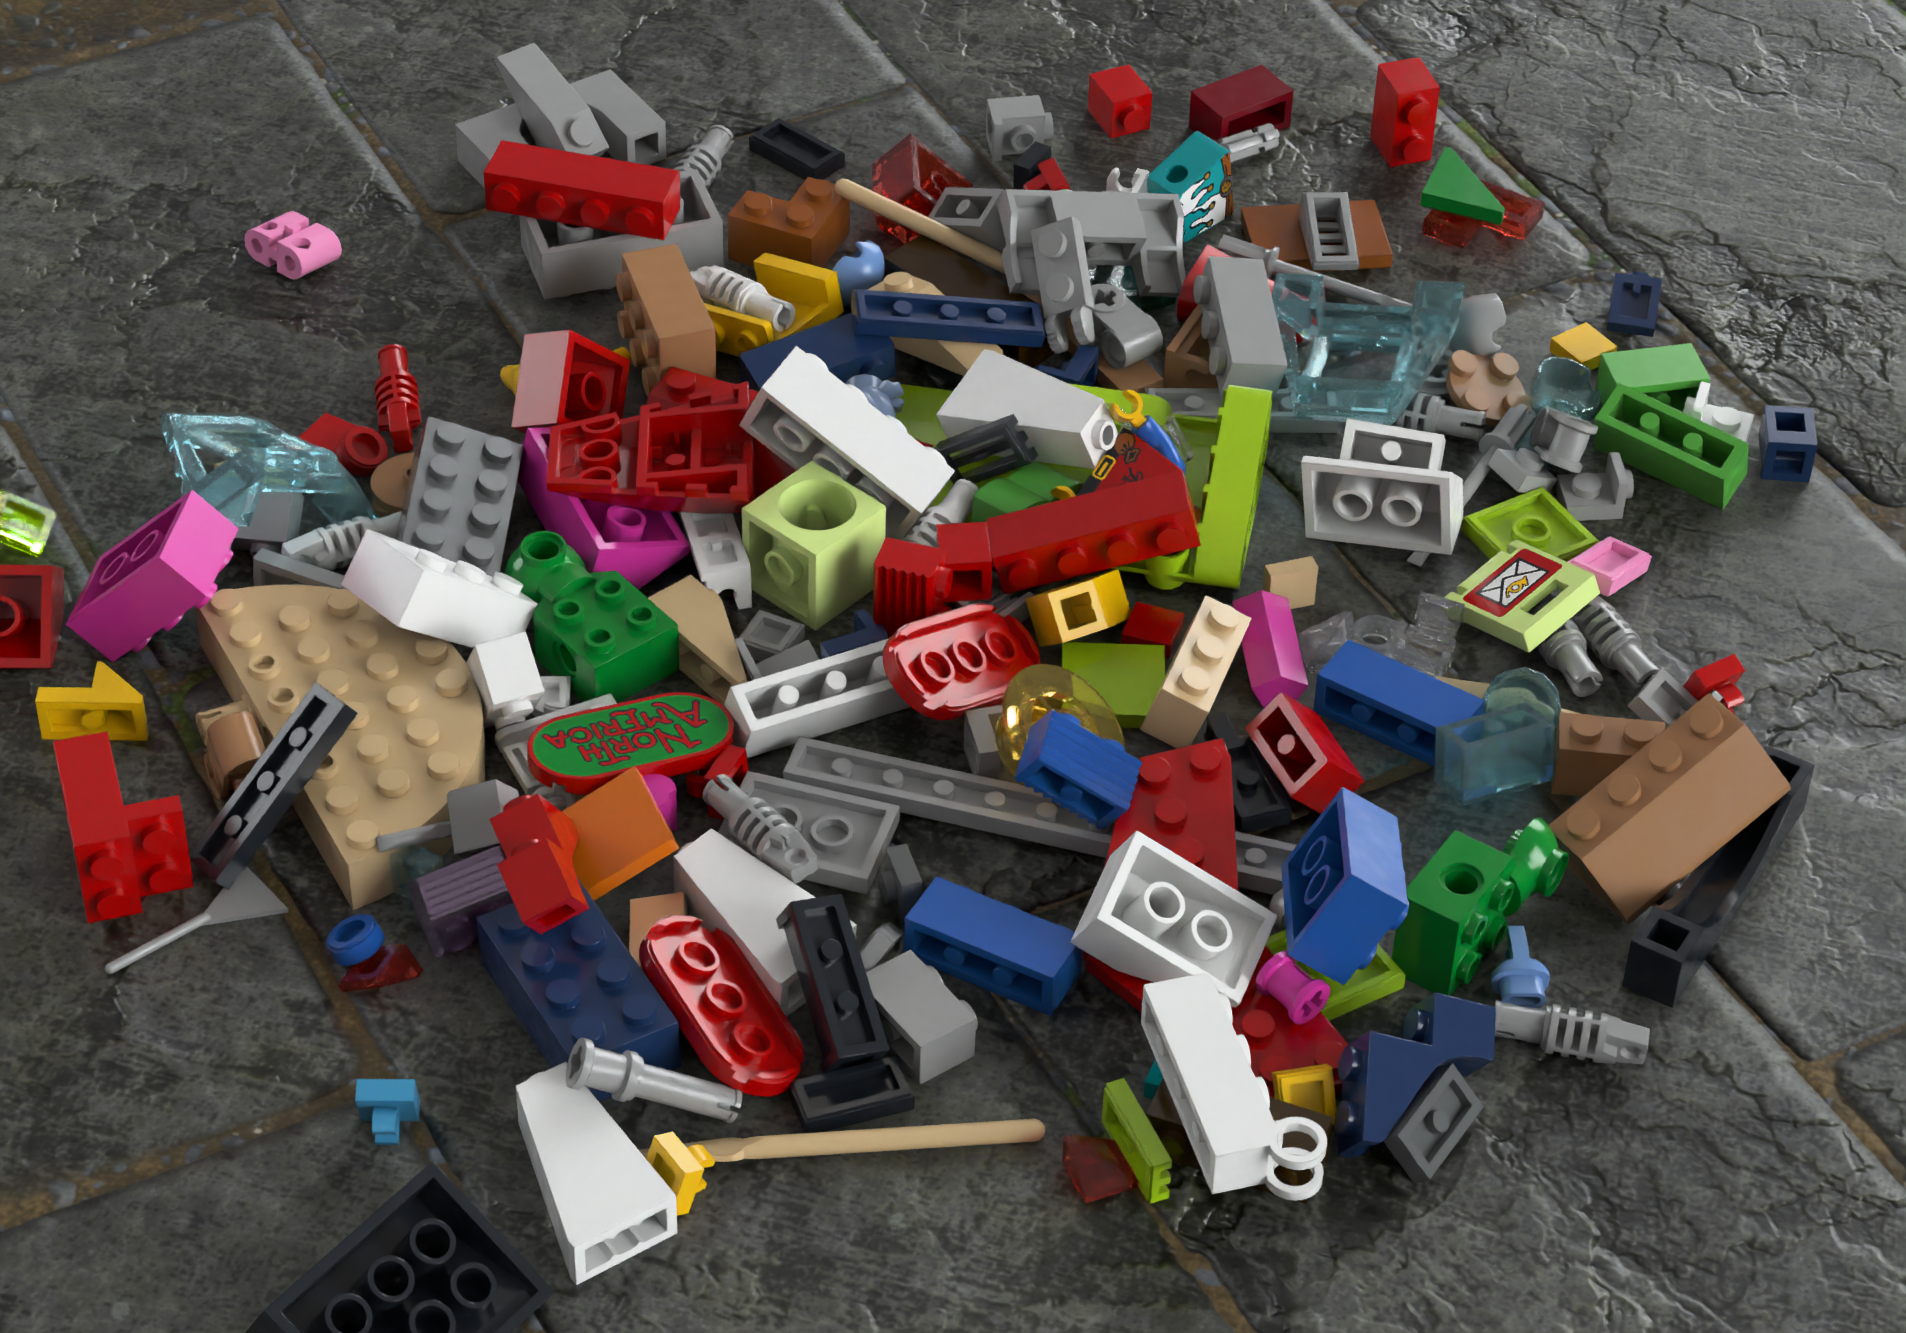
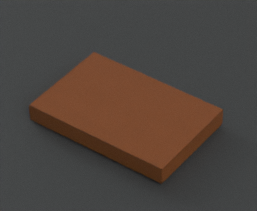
(1281, 228)

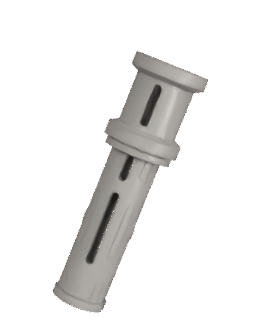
(629, 1077)

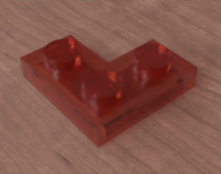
(1519, 219)

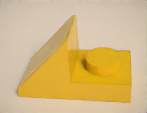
(82, 711)

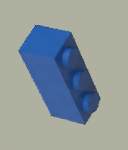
(1390, 700)
(993, 945)

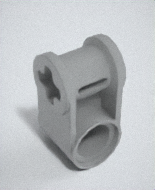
(1122, 328)
(1561, 438)

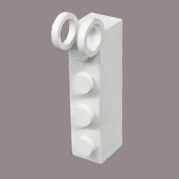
(1219, 1095)

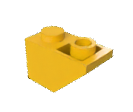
(1078, 608)

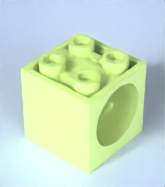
(813, 544)

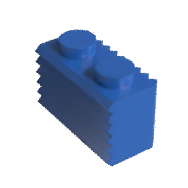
(1078, 769)

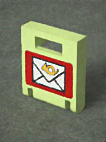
(1514, 583)

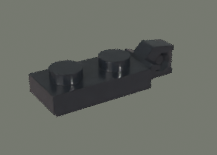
(1256, 792)

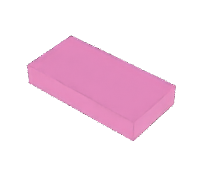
(1613, 564)

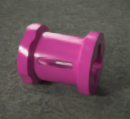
(1292, 987)

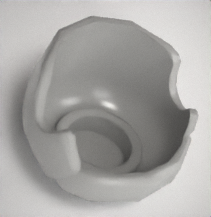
(1477, 322)

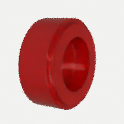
(361, 450)

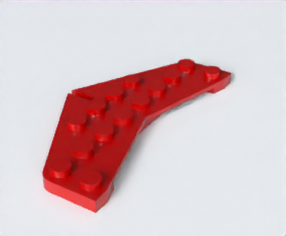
(1189, 808)

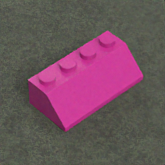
(605, 535)

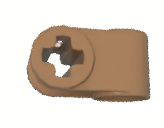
(231, 750)

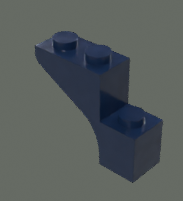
(1387, 1071)

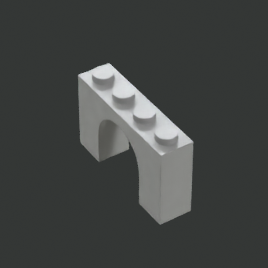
(625, 120)

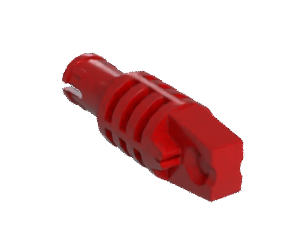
(397, 397)

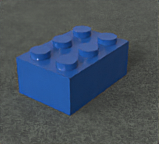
(1344, 887)

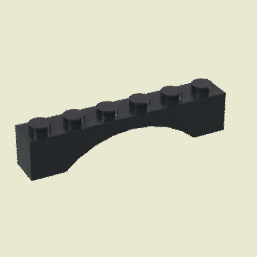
(1688, 925)

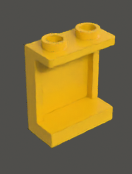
(807, 287)

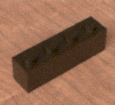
(960, 278)

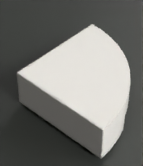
(555, 696)

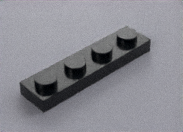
(272, 785)

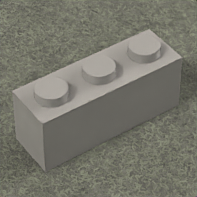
(1240, 324)

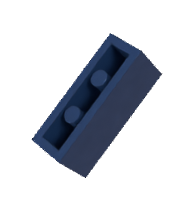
(834, 343)

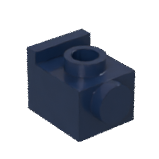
(1787, 443)

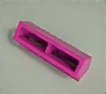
(1271, 647)

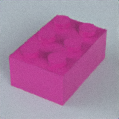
(153, 577)

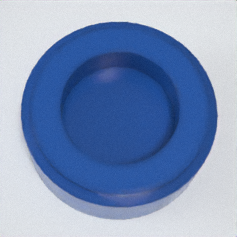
(355, 939)

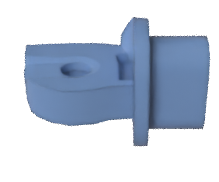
(1519, 977)

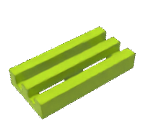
(1137, 1140)

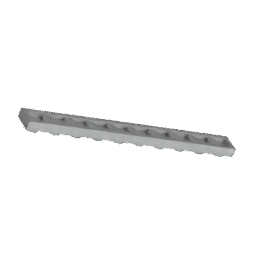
(991, 805)

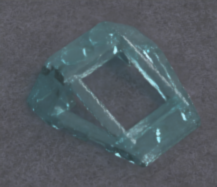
(1361, 327)
(257, 462)

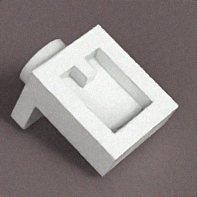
(1723, 418)

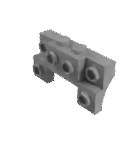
(1116, 230)

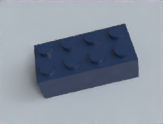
(576, 986)

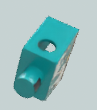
(1201, 178)

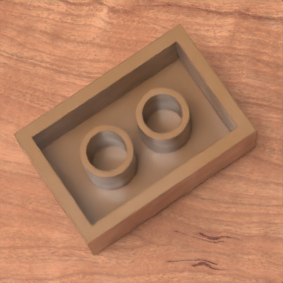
(664, 315)

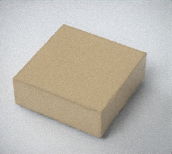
(1293, 580)

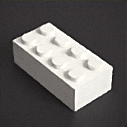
(815, 417)

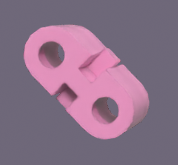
(293, 245)

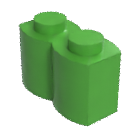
(1022, 490)

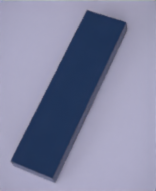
(947, 318)

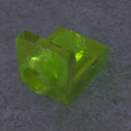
(24, 523)

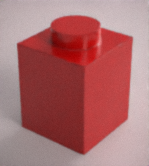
(1119, 101)
(969, 558)

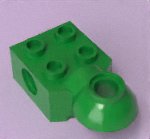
(592, 622)
(1464, 902)

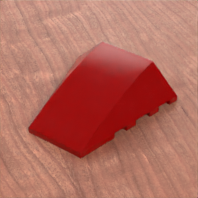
(662, 459)

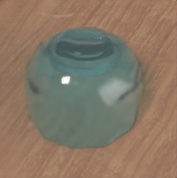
(1564, 387)
(1523, 686)

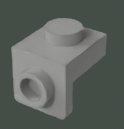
(1663, 699)

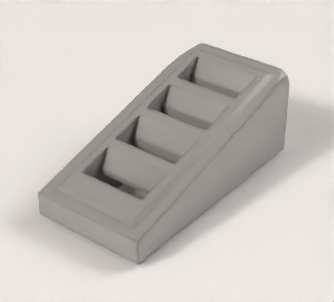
(1324, 207)

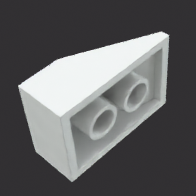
(1172, 920)

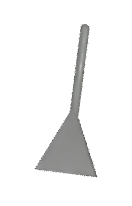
(244, 900)

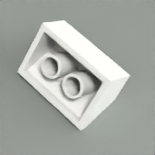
(1381, 504)

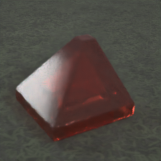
(385, 967)
(1097, 1167)

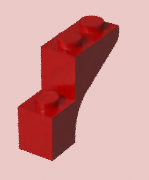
(539, 861)

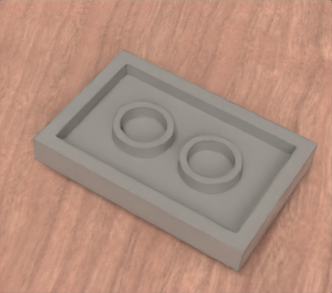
(840, 828)

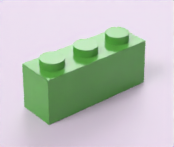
(1671, 445)

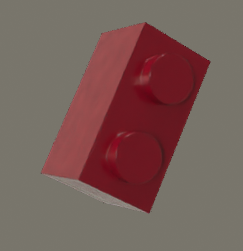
(1241, 104)

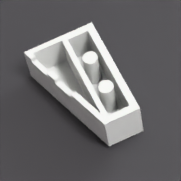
(435, 594)

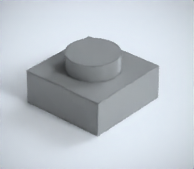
(1522, 469)

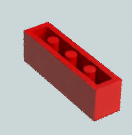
(582, 190)
(1093, 532)

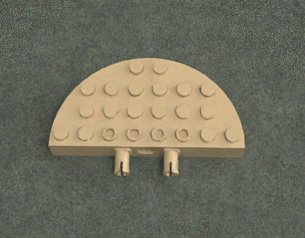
(400, 754)

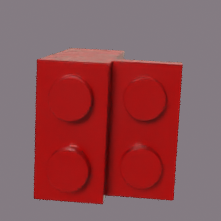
(116, 846)

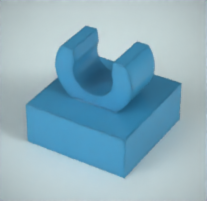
(387, 1104)

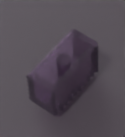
(456, 895)

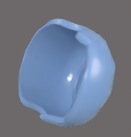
(860, 271)

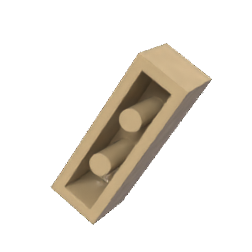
(1196, 673)

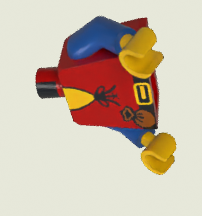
(1135, 454)

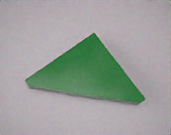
(1459, 191)

